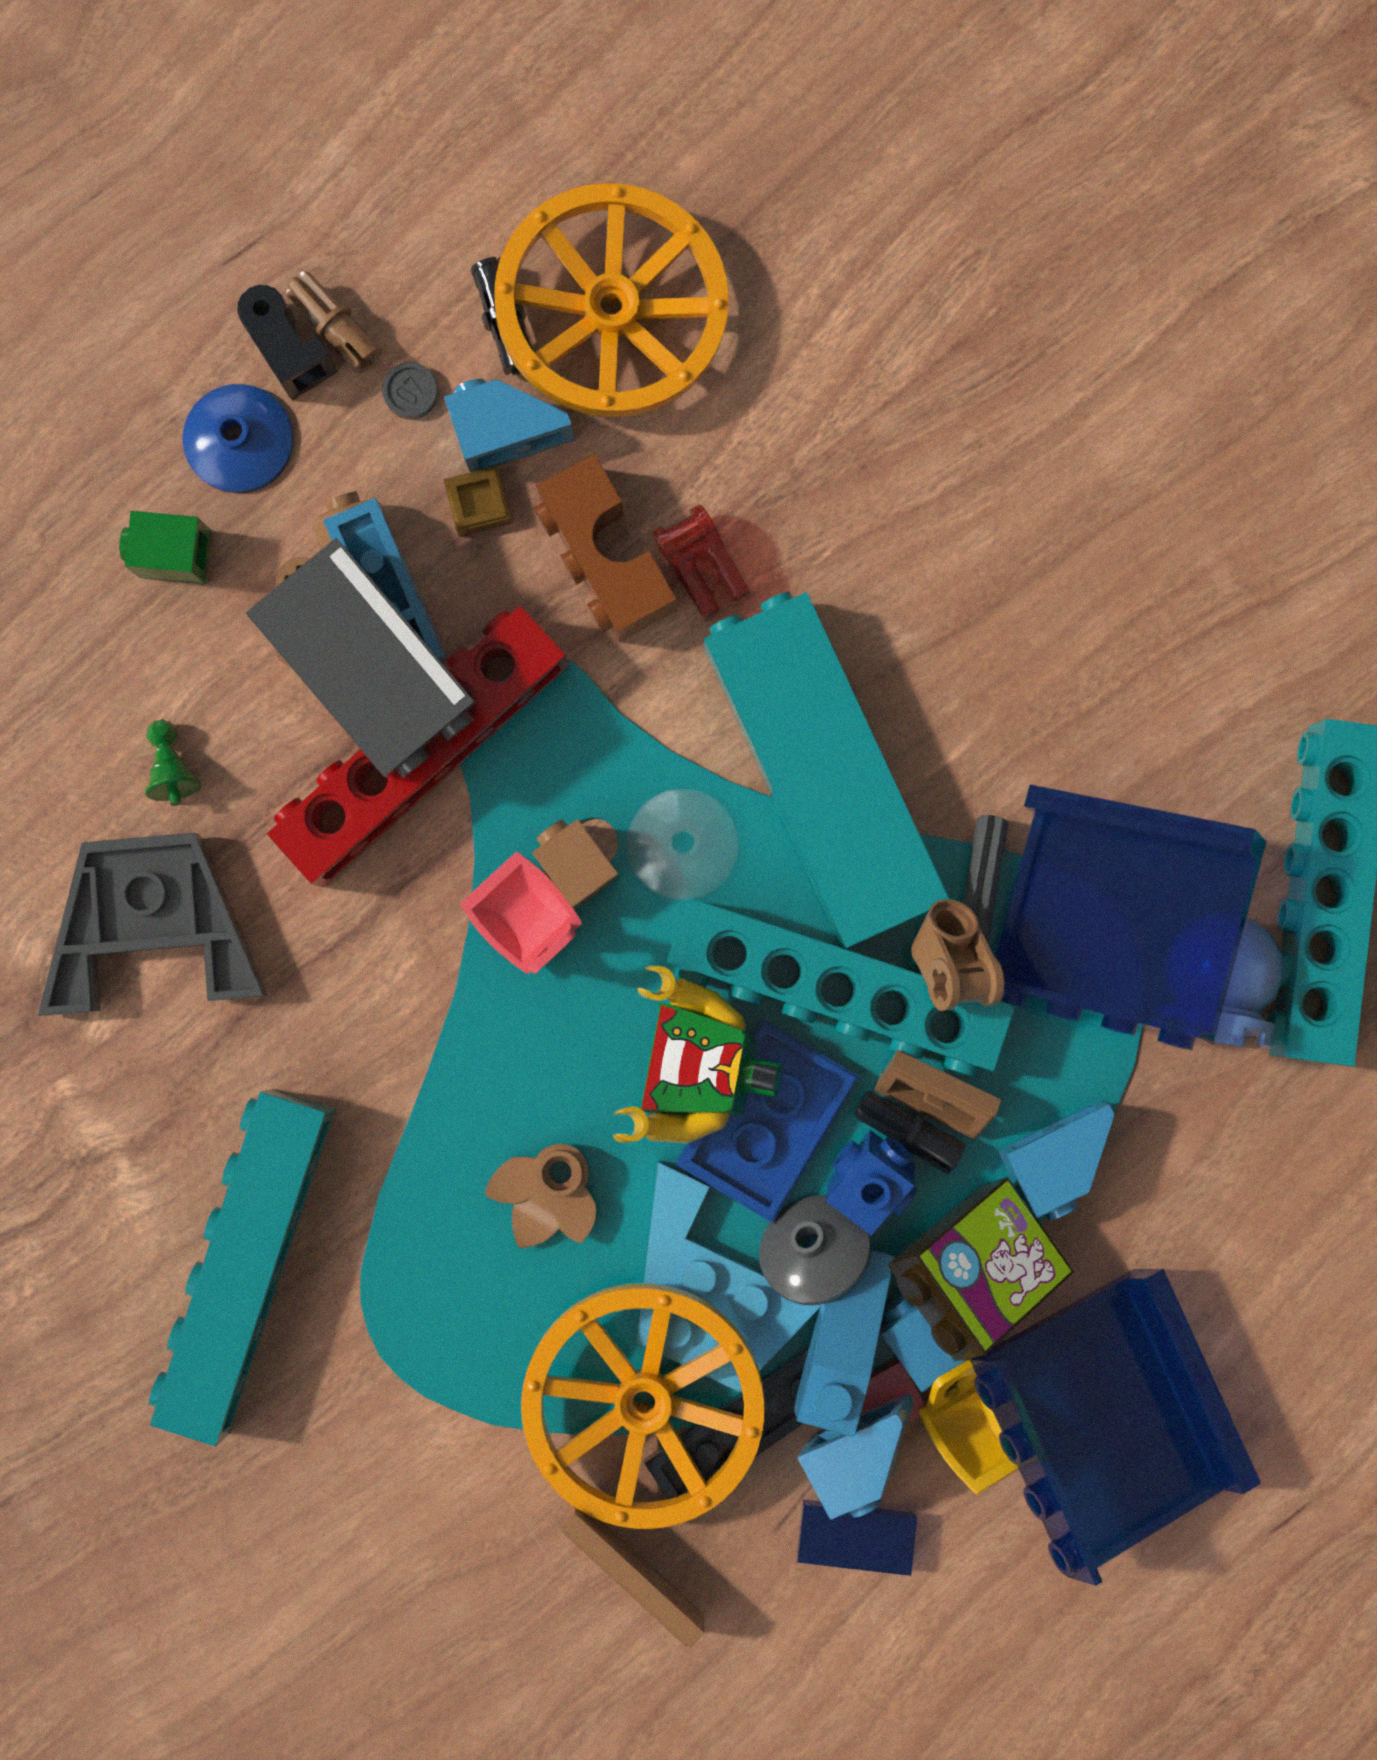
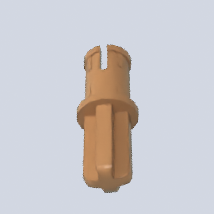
(332, 322)

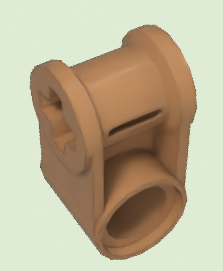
(953, 958)

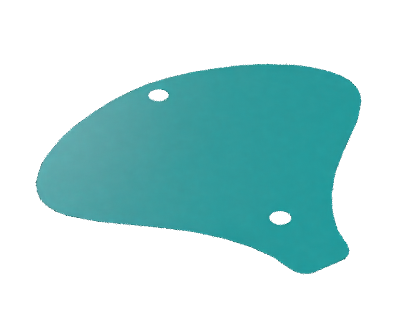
(569, 1046)

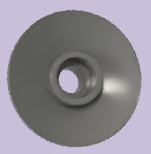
(817, 1272)

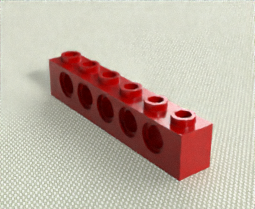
(367, 818)

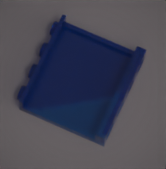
(1128, 915)
(1112, 1420)

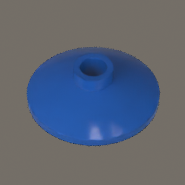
(252, 458)

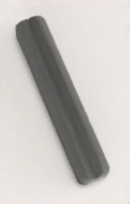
(985, 869)

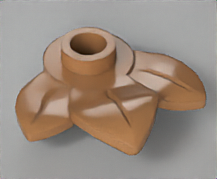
(540, 1200)

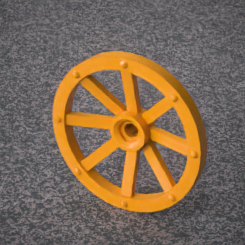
(611, 289)
(640, 1417)

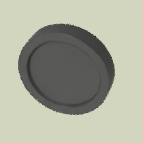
(410, 391)

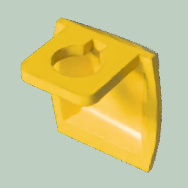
(965, 1430)

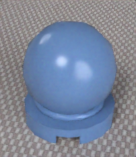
(1251, 989)

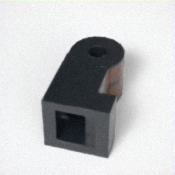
(273, 331)

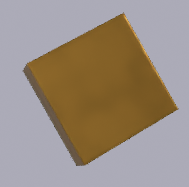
(477, 501)

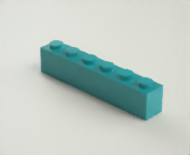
(241, 1266)

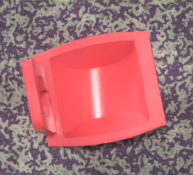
(522, 914)

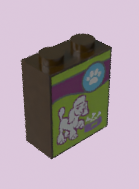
(980, 1270)

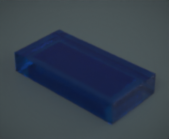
(871, 1542)

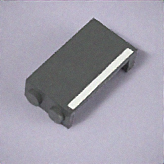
(363, 660)

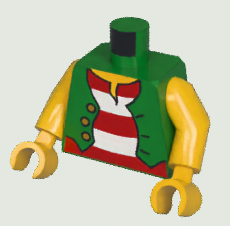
(696, 1066)

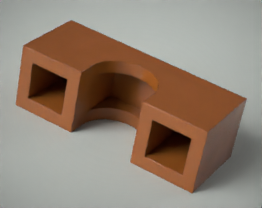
(625, 593)

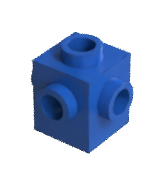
(872, 1181)

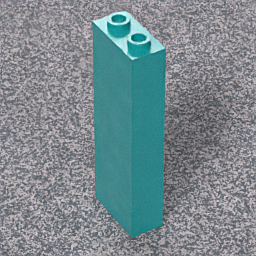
(823, 768)

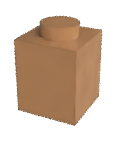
(574, 862)

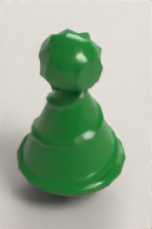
(169, 776)

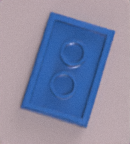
(770, 1145)

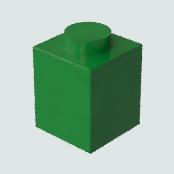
(166, 547)

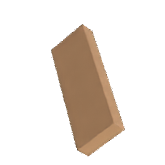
(634, 1575)

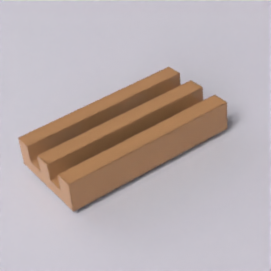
(937, 1095)

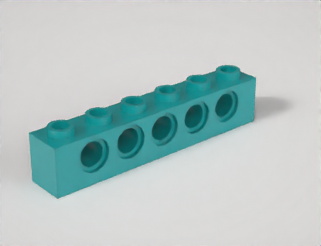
(1353, 874)
(703, 925)

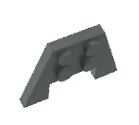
(145, 899)

